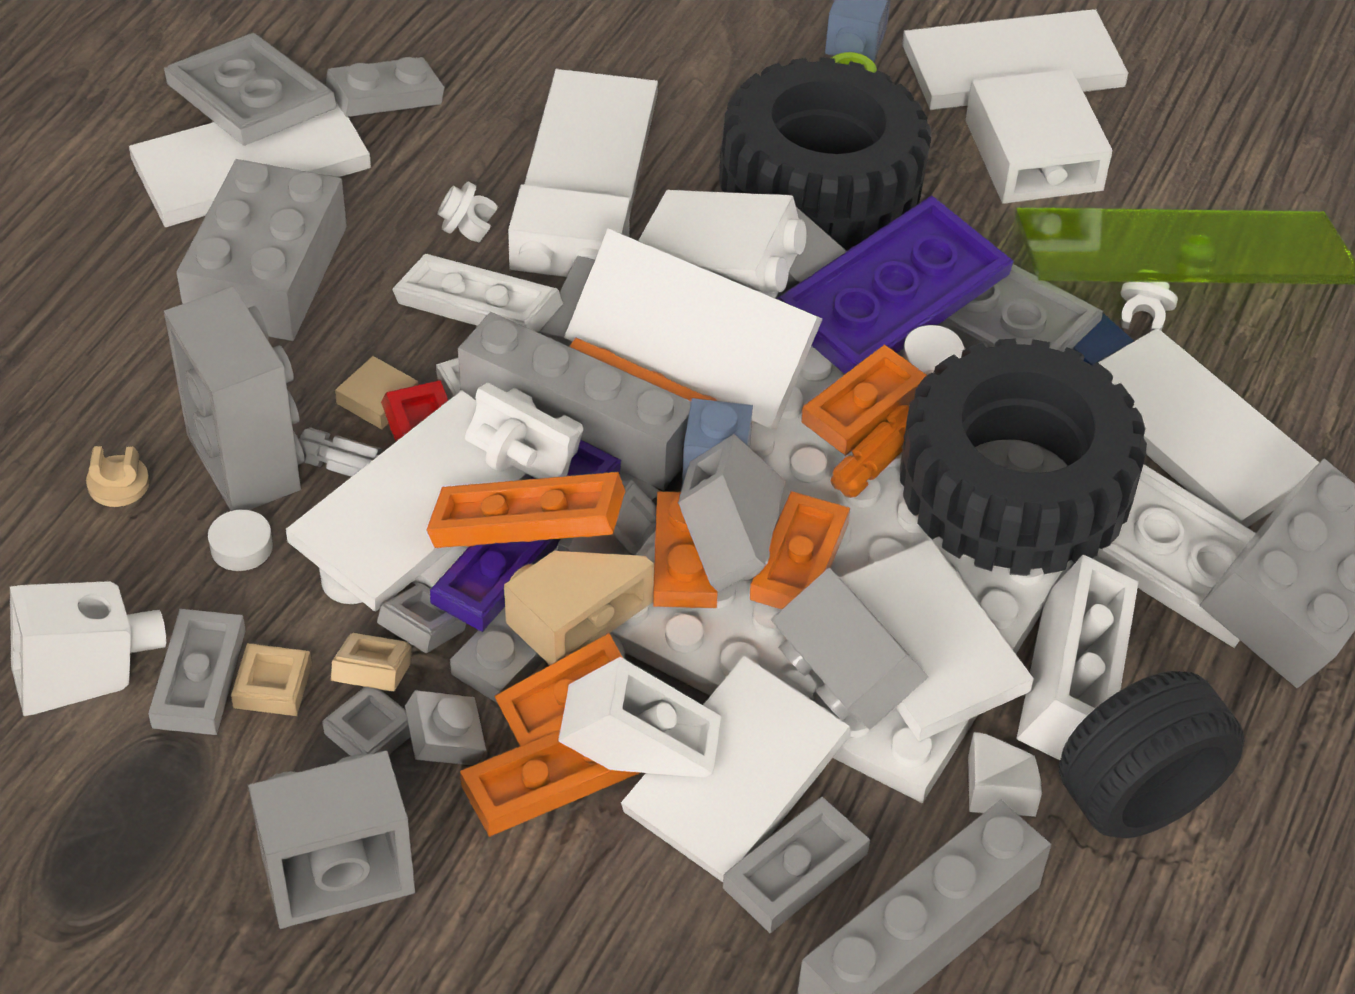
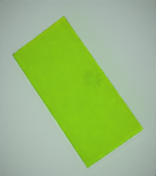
(1185, 246)

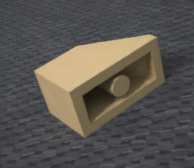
(575, 599)

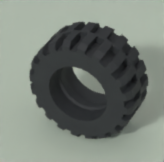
(832, 139)
(1011, 514)

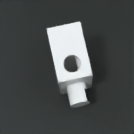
(75, 642)

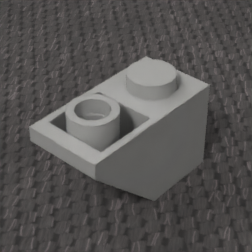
(731, 511)

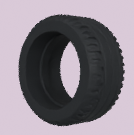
(1151, 754)

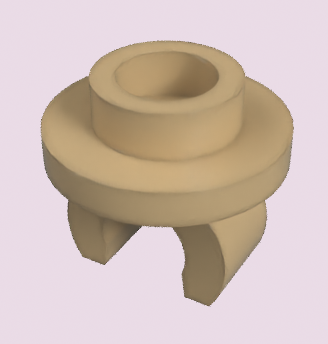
(117, 478)

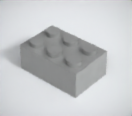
(269, 239)
(236, 398)
(1295, 579)

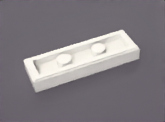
(474, 292)

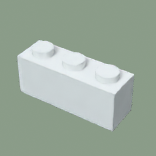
(1077, 652)

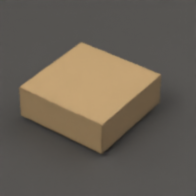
(367, 387)
(371, 662)
(271, 679)

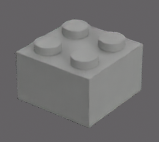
(333, 838)

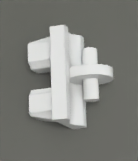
(521, 435)

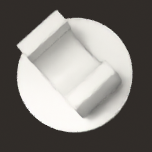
(467, 212)
(1148, 297)

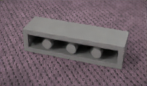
(616, 409)
(932, 910)

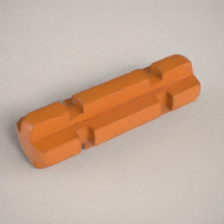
(871, 454)

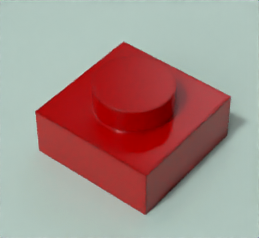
(412, 405)

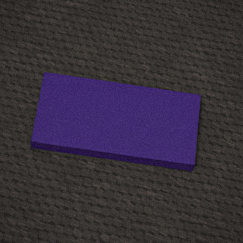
(897, 281)

